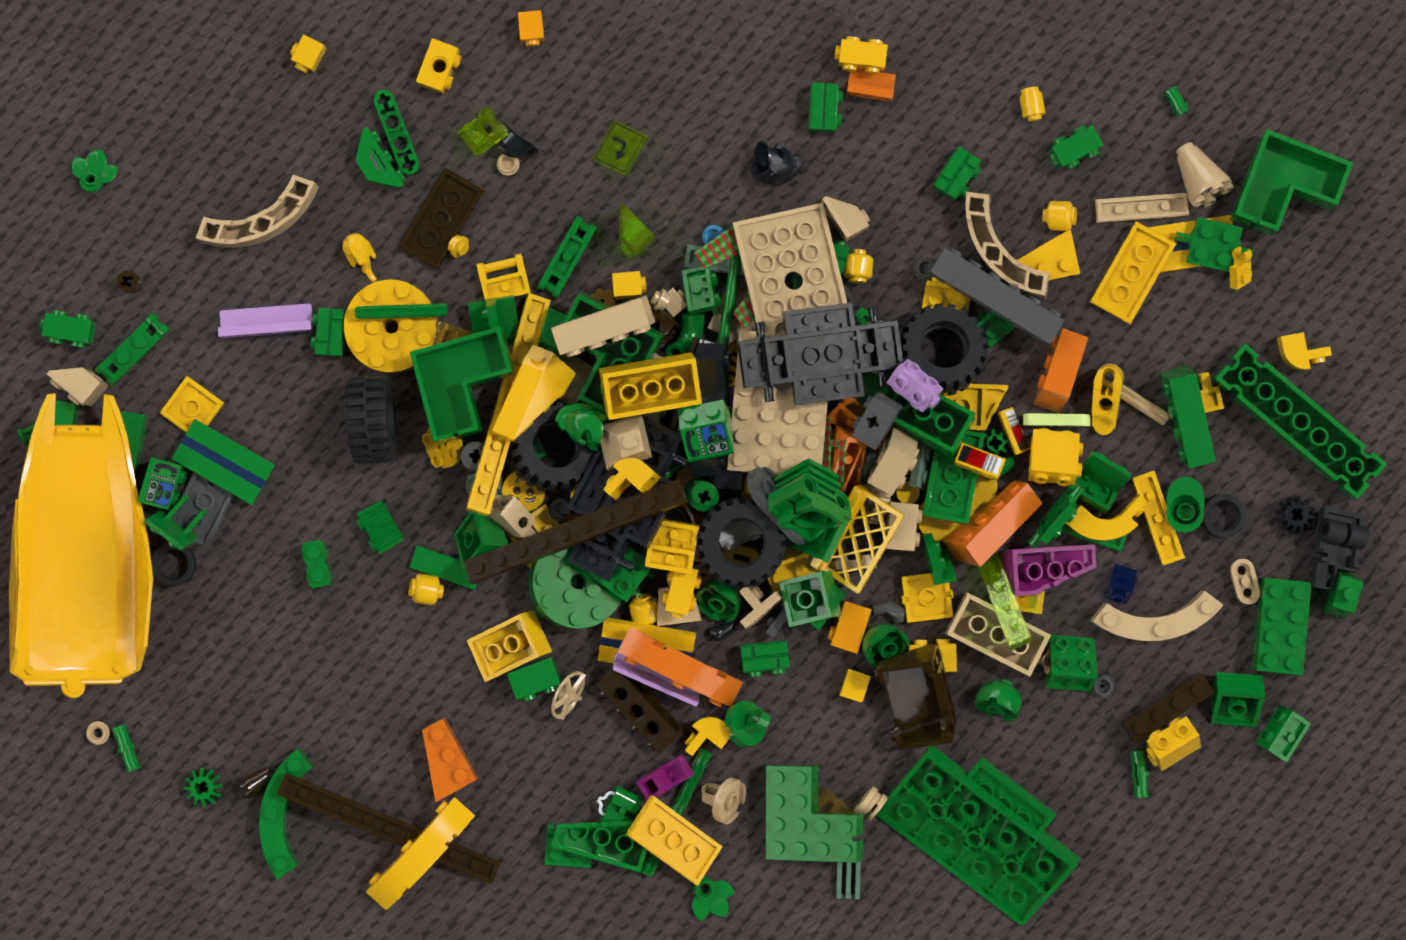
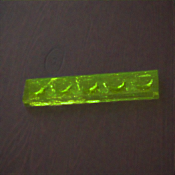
(1004, 602)

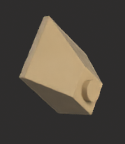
(846, 218)
(625, 440)

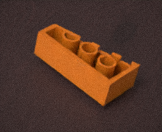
(992, 524)

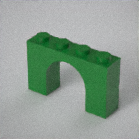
(135, 426)

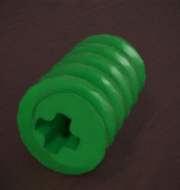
(698, 486)

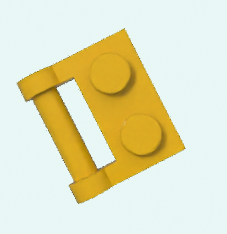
(506, 285)

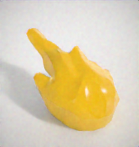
(358, 250)

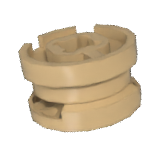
(868, 801)

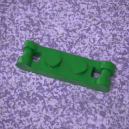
(567, 257)
(132, 349)

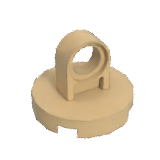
(725, 799)

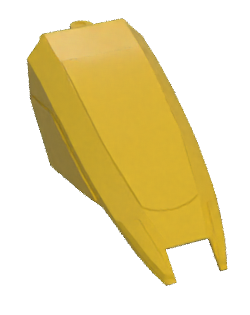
(78, 557)

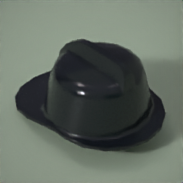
(514, 145)

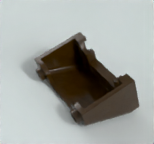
(919, 698)

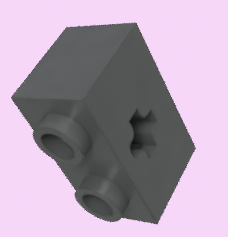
(875, 433)

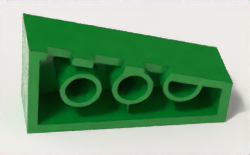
(1188, 416)

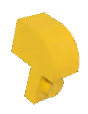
(1295, 352)
(630, 472)
(710, 728)

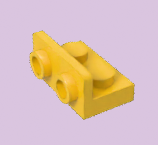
(938, 292)
(794, 567)

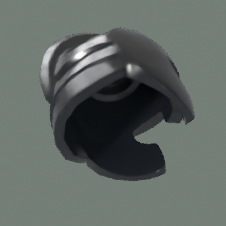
(774, 164)

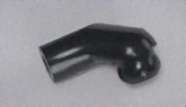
(722, 631)

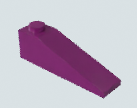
(1038, 569)

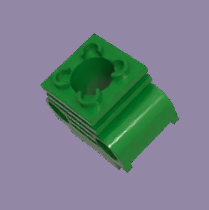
(809, 500)

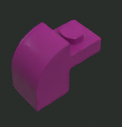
(665, 777)

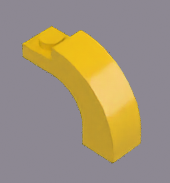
(1110, 528)

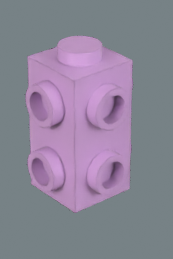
(915, 386)

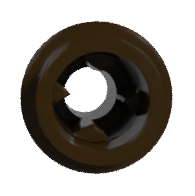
(255, 782)

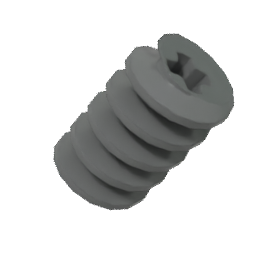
(467, 453)

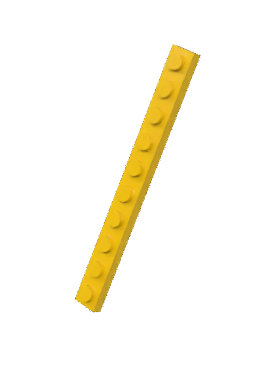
(495, 446)

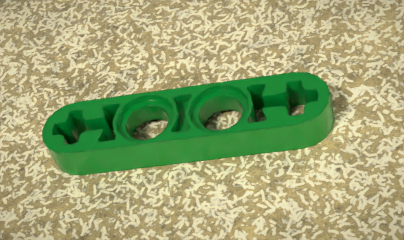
(395, 133)

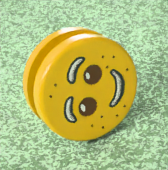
(528, 496)

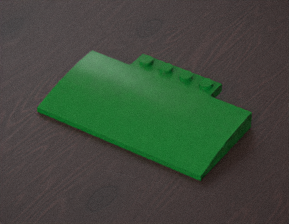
(981, 831)

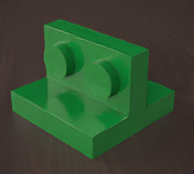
(494, 313)

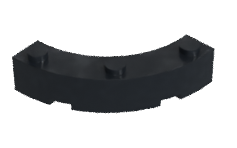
(713, 375)

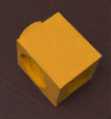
(531, 28)

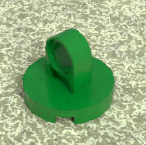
(746, 723)

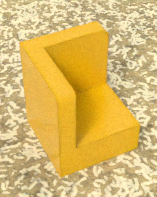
(855, 685)

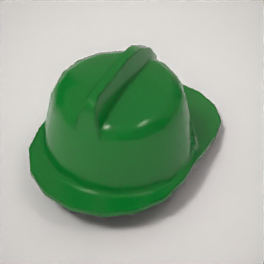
(1185, 504)

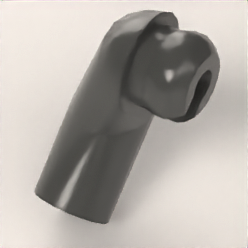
(891, 608)

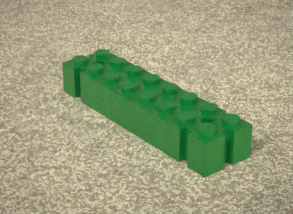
(1299, 422)

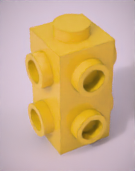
(861, 55)
(679, 598)

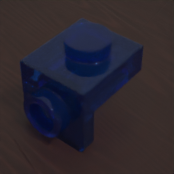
(1121, 584)

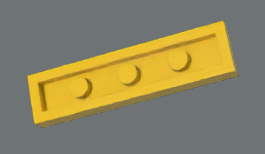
(1162, 533)

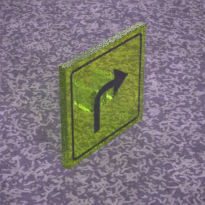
(620, 148)

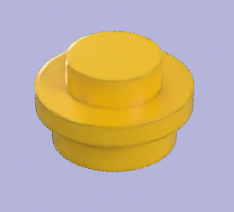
(458, 246)

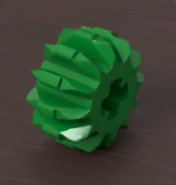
(199, 778)

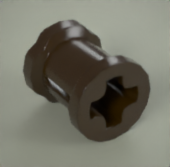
(121, 281)

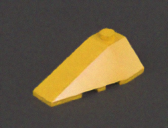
(537, 385)

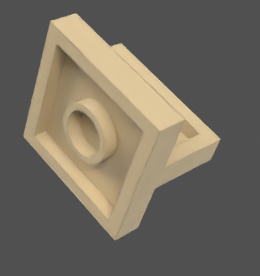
(761, 607)

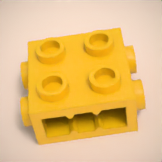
(1055, 457)
(1172, 743)

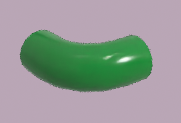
(691, 327)

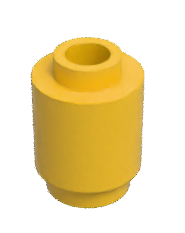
(1032, 104)

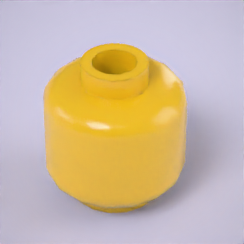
(1060, 215)
(858, 267)
(425, 589)
(644, 609)

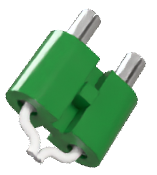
(621, 805)

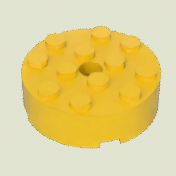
(369, 337)

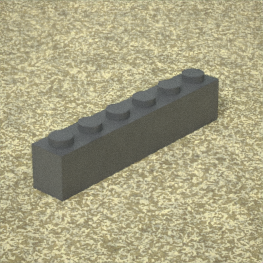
(996, 296)

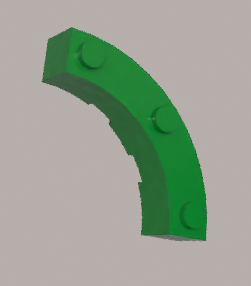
(274, 814)

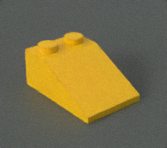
(509, 645)

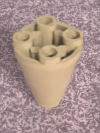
(1201, 176)

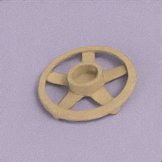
(567, 695)

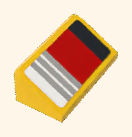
(1013, 431)
(979, 461)

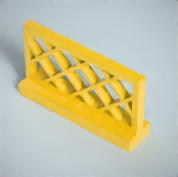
(857, 500)

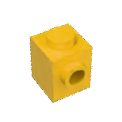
(307, 54)

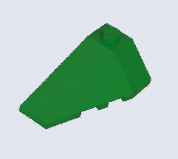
(601, 842)

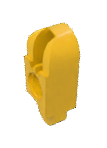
(1103, 416)

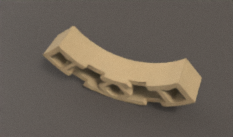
(263, 225)
(995, 255)
(1161, 627)

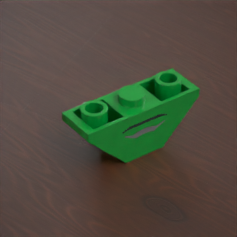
(377, 163)

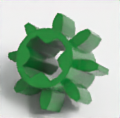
(997, 438)

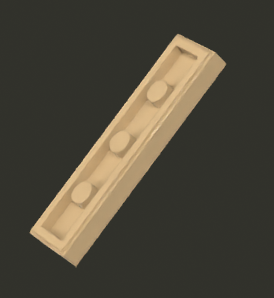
(1141, 207)

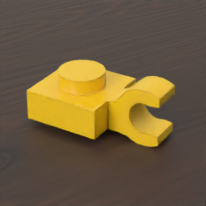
(1241, 270)
(1210, 395)

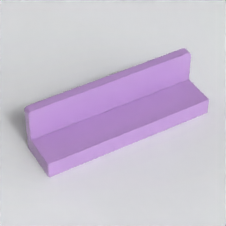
(266, 321)
(653, 679)

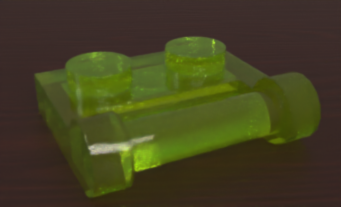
(476, 137)

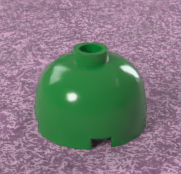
(719, 600)
(883, 642)
(999, 698)

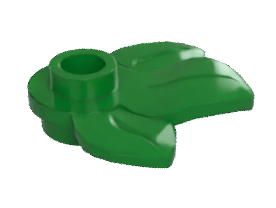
(93, 167)
(713, 900)

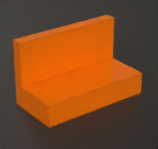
(871, 86)

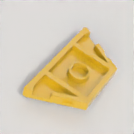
(982, 400)

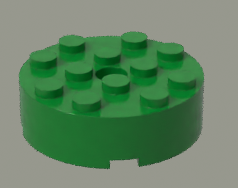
(561, 603)

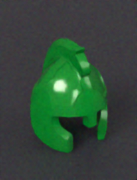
(582, 423)

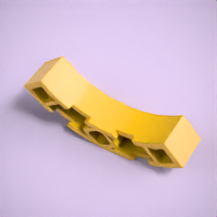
(420, 854)

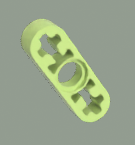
(1040, 419)

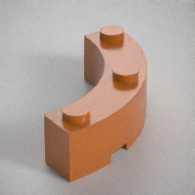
(680, 667)

